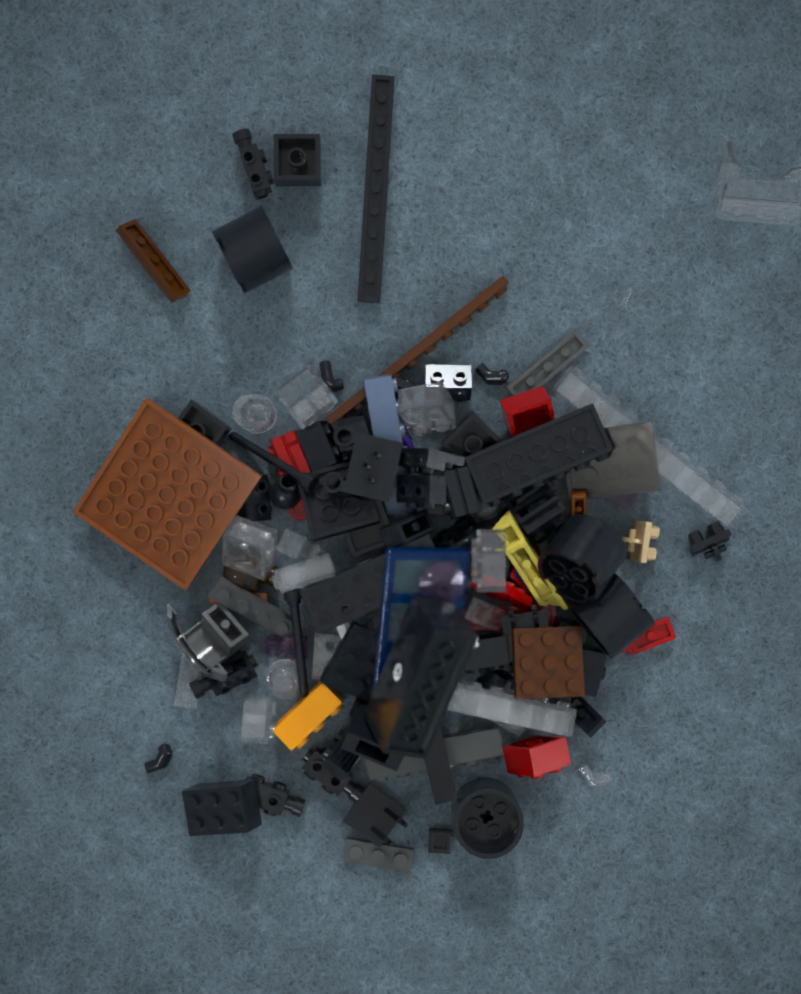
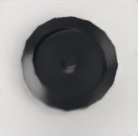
(493, 678)

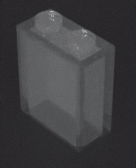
(304, 572)

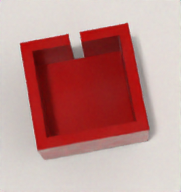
(526, 411)

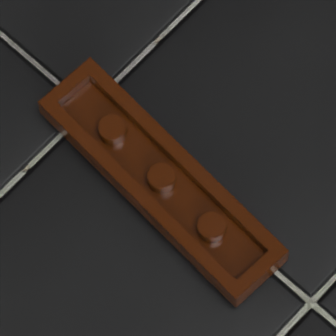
(153, 260)

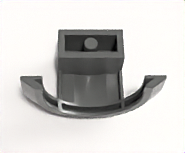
(209, 640)

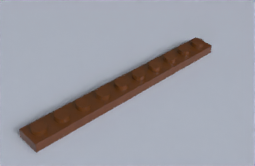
(427, 345)

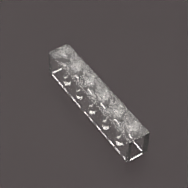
(503, 708)

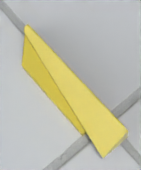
(525, 562)

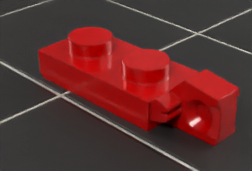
(657, 635)

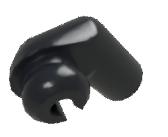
(327, 377)

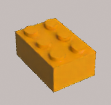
(308, 715)

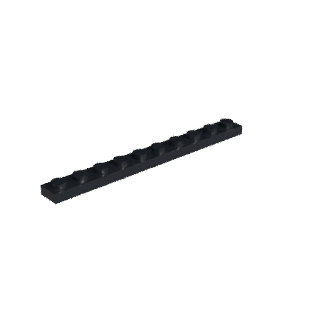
(376, 188)

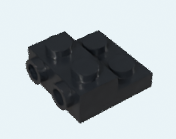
(428, 460)

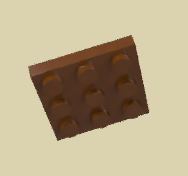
(547, 662)

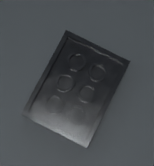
(629, 468)

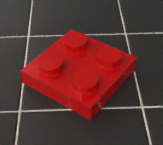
(512, 594)

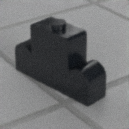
(593, 663)

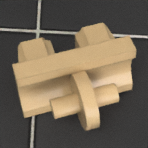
(639, 541)

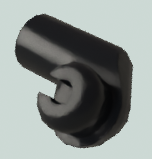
(492, 377)
(162, 759)

